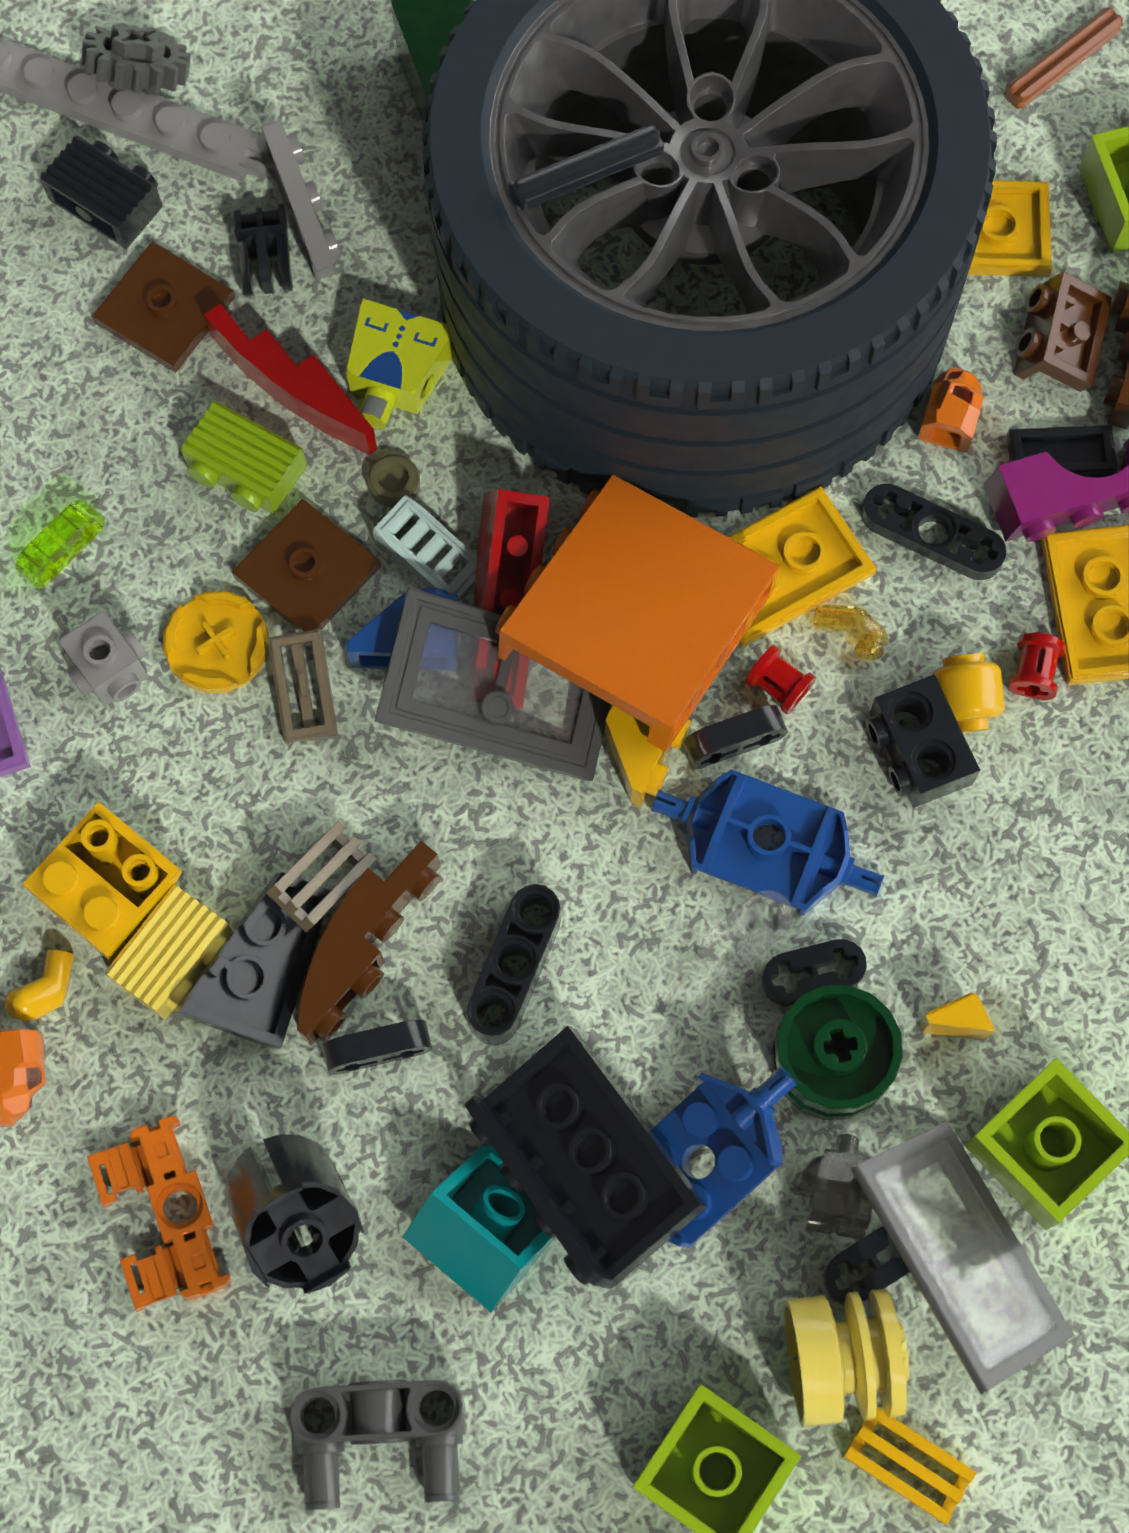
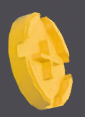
(216, 642)

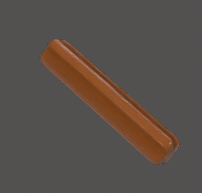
(1063, 58)

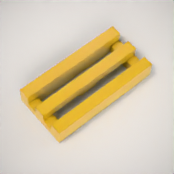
(953, 1493)

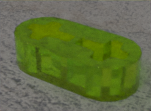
(59, 543)

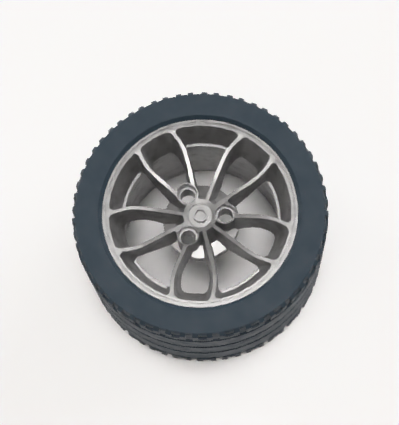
(747, 111)

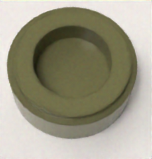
(392, 479)

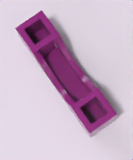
(1040, 494)

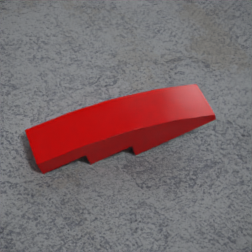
(300, 388)

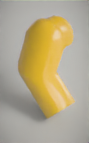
(44, 993)

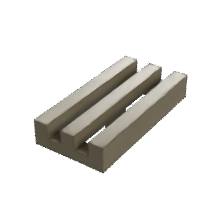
(309, 731)
(347, 850)

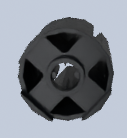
(308, 1196)

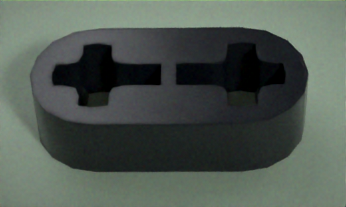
(735, 736)
(811, 959)
(376, 1046)
(857, 1254)

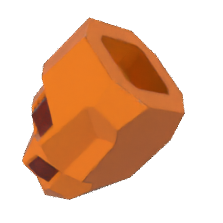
(952, 410)
(20, 1072)

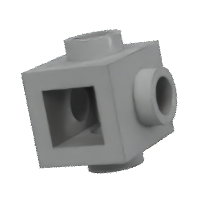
(104, 660)

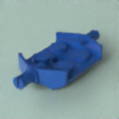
(722, 841)
(738, 1131)

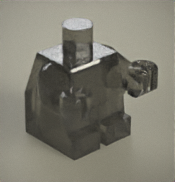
(834, 1193)

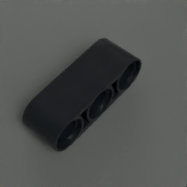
(521, 939)

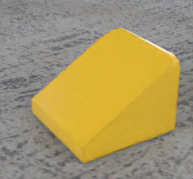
(959, 1018)

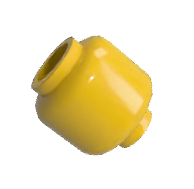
(972, 690)

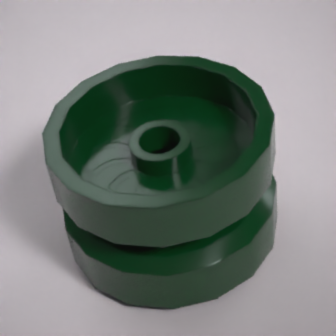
(857, 1027)

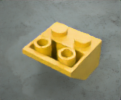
(103, 881)

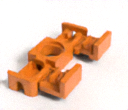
(191, 1257)

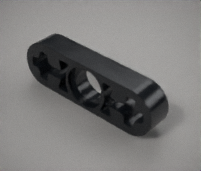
(930, 512)

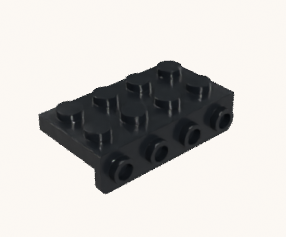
(585, 1161)

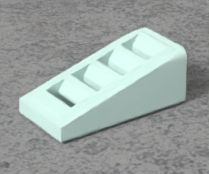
(424, 523)

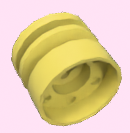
(846, 1357)

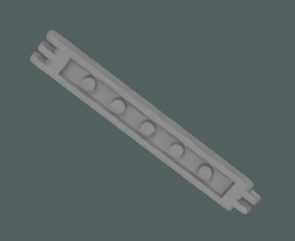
(131, 115)

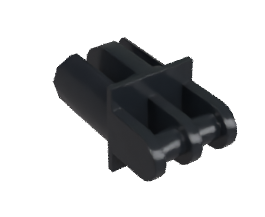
(260, 237)

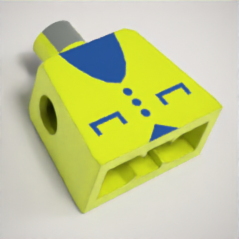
(395, 360)

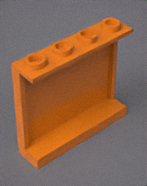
(639, 606)

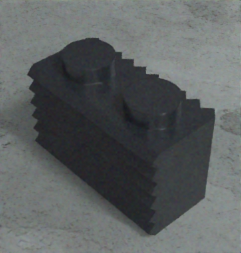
(102, 190)

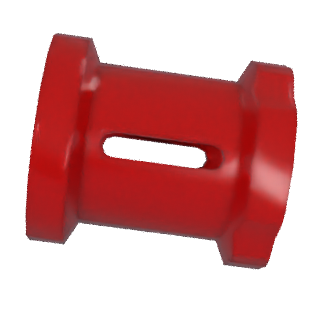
(1042, 649)
(780, 679)

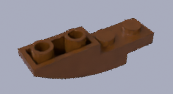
(345, 956)

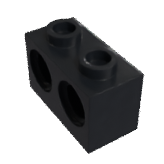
(936, 739)

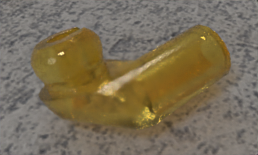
(858, 624)

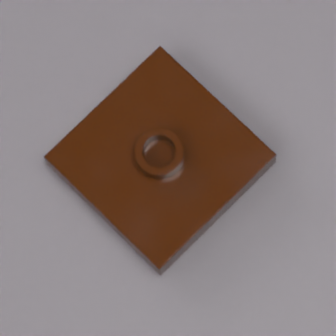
(162, 306)
(306, 568)

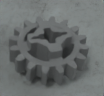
(135, 59)

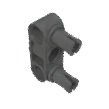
(377, 1415)

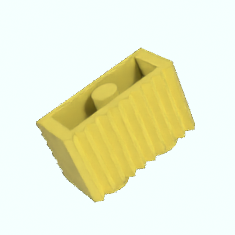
(169, 951)

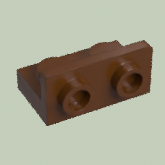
(1063, 331)

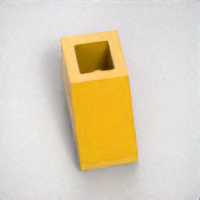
(636, 758)

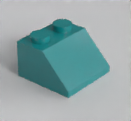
(479, 1230)

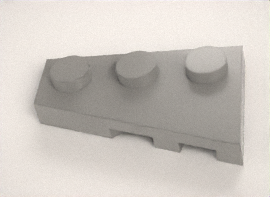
(303, 198)

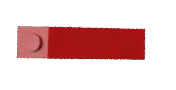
(508, 547)

